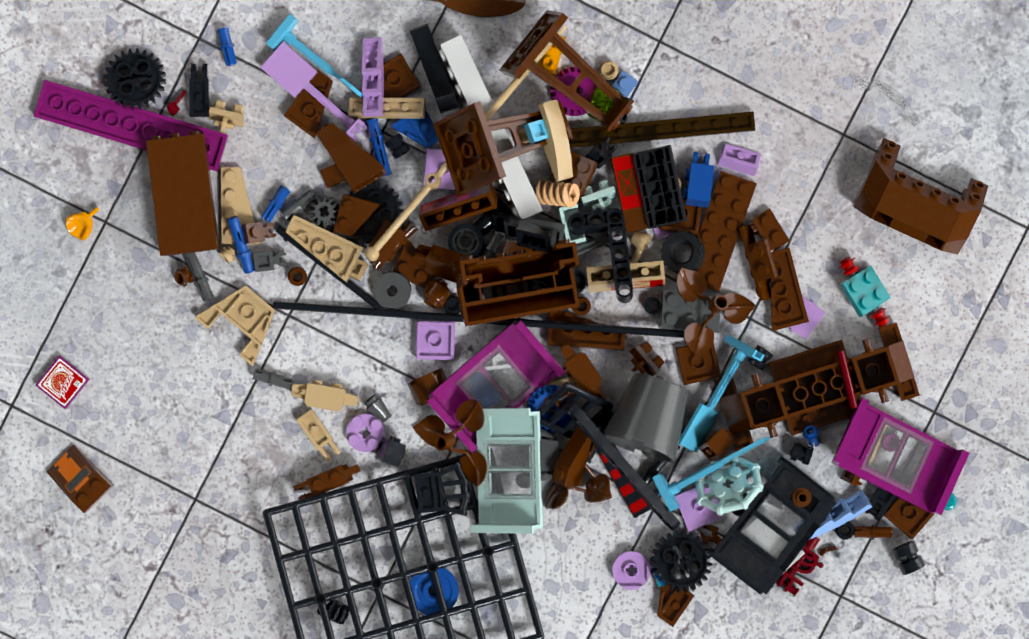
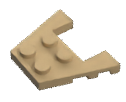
(247, 313)

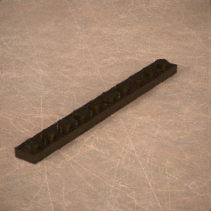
(664, 129)

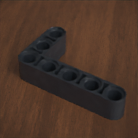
(434, 70)
(616, 246)

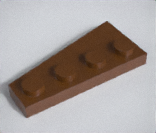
(786, 295)
(582, 339)

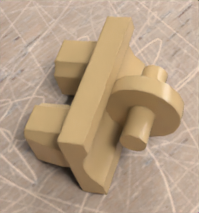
(224, 118)

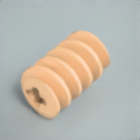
(557, 193)

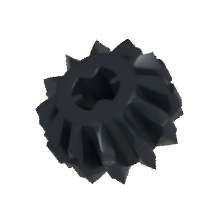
(337, 611)

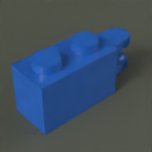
(699, 182)

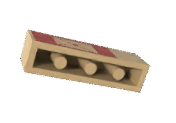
(643, 276)

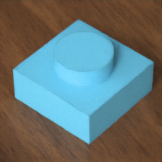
(536, 131)

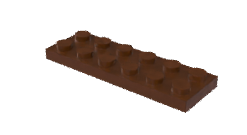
(721, 225)

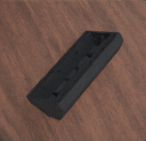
(659, 187)

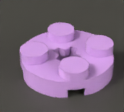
(371, 441)
(638, 578)

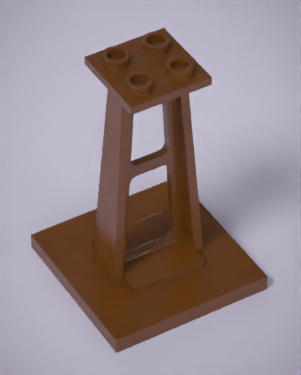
(532, 45)
(471, 148)

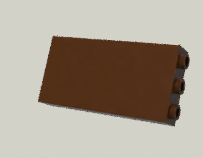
(182, 194)

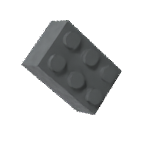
(678, 313)

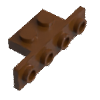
(760, 261)

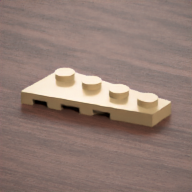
(233, 202)
(327, 247)

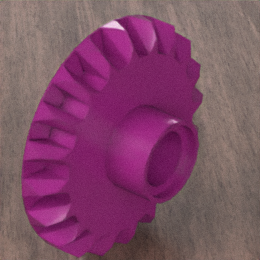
(586, 87)

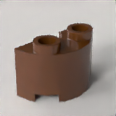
(425, 385)

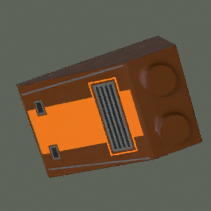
(79, 479)

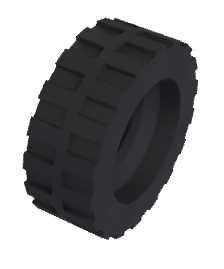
(682, 238)

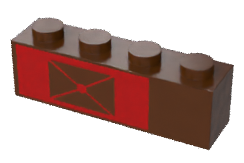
(629, 192)
(455, 208)

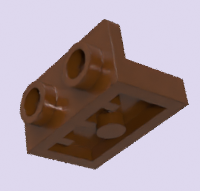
(769, 228)

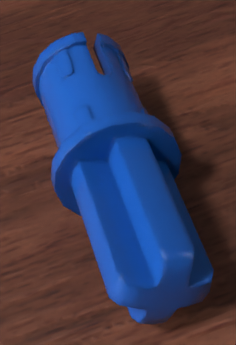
(227, 46)
(275, 203)

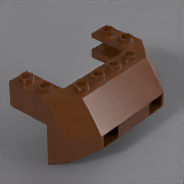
(916, 206)
(511, 284)

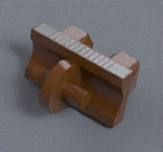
(643, 362)

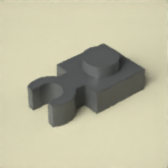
(265, 261)

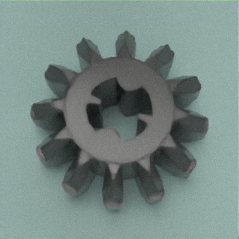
(331, 208)

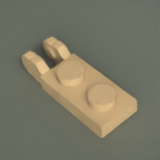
(317, 433)

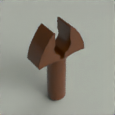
(716, 539)

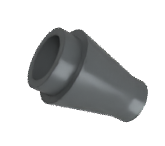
(377, 407)

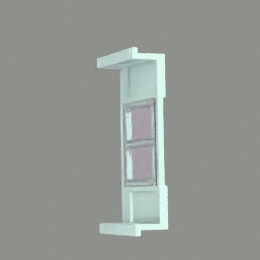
(512, 487)

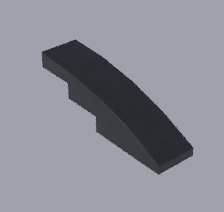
(522, 231)

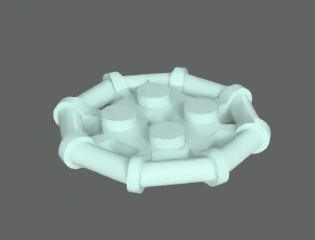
(737, 489)

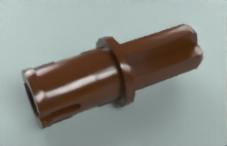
(873, 532)

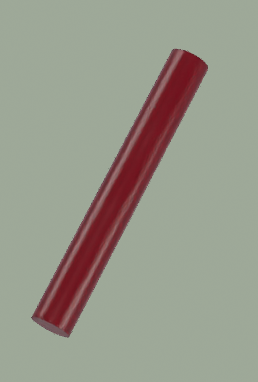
(847, 379)

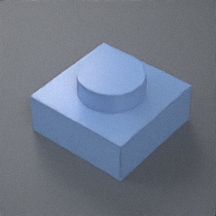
(624, 84)

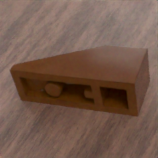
(572, 461)

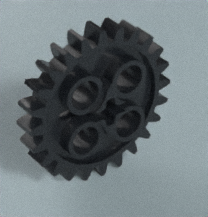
(132, 62)
(386, 196)
(665, 568)

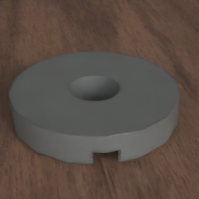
(382, 295)

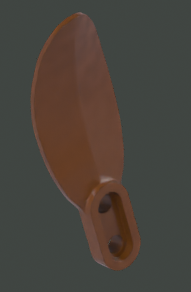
(483, 8)

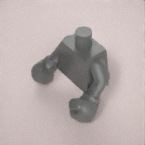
(548, 453)

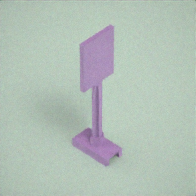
(295, 74)

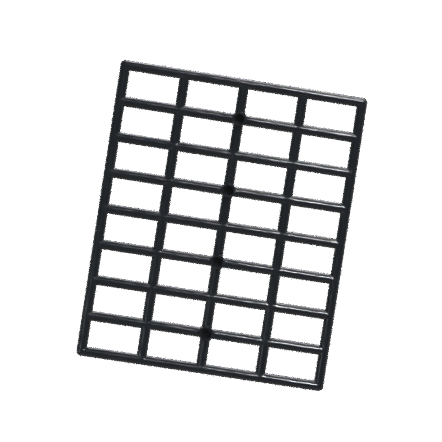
(403, 574)

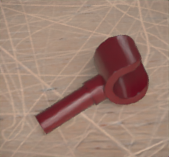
(172, 107)

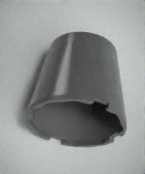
(649, 417)

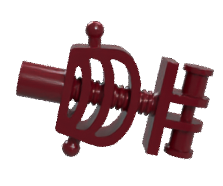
(808, 548)

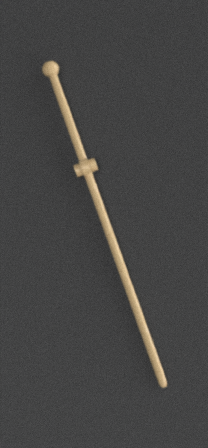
(372, 253)

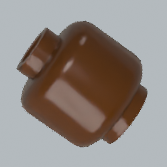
(436, 293)

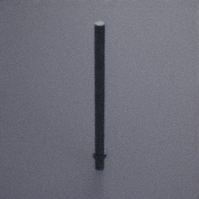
(352, 286)

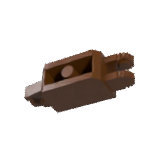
(438, 261)
(582, 371)
(328, 480)

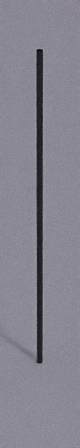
(457, 318)

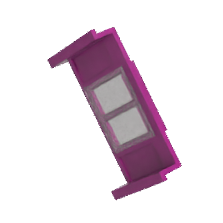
(497, 376)
(899, 458)

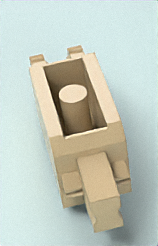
(323, 396)

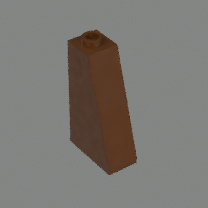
(352, 160)

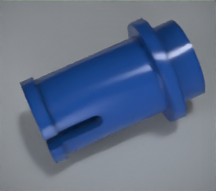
(811, 434)

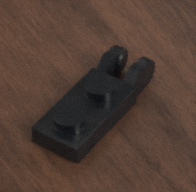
(199, 93)

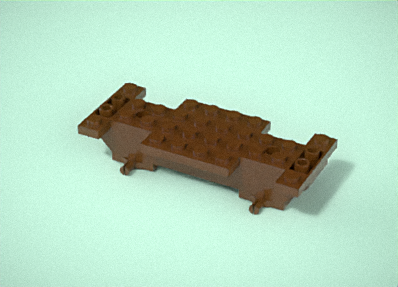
(812, 390)

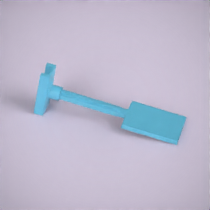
(706, 415)
(669, 490)

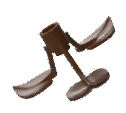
(735, 307)
(472, 417)
(596, 489)

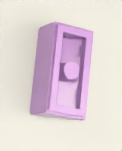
(739, 159)

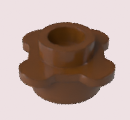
(183, 276)

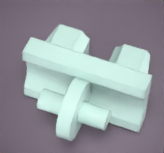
(599, 199)

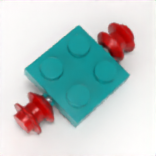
(865, 291)

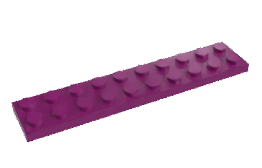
(111, 121)

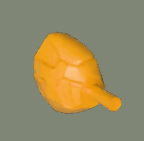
(80, 224)

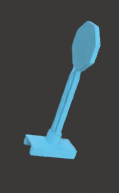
(284, 34)

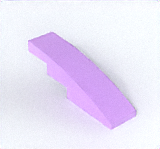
(373, 76)

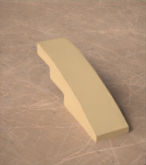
(557, 145)

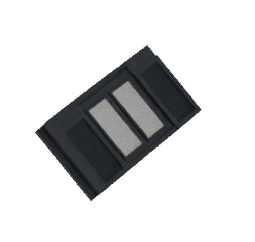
(773, 528)

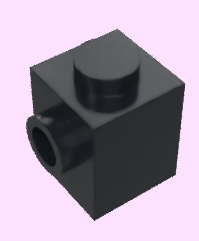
(391, 451)

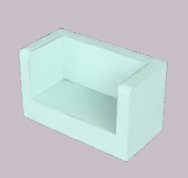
(564, 213)

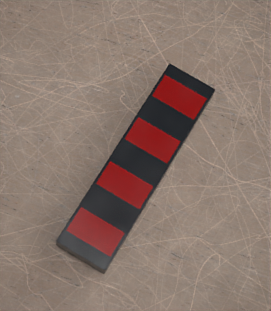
(633, 500)

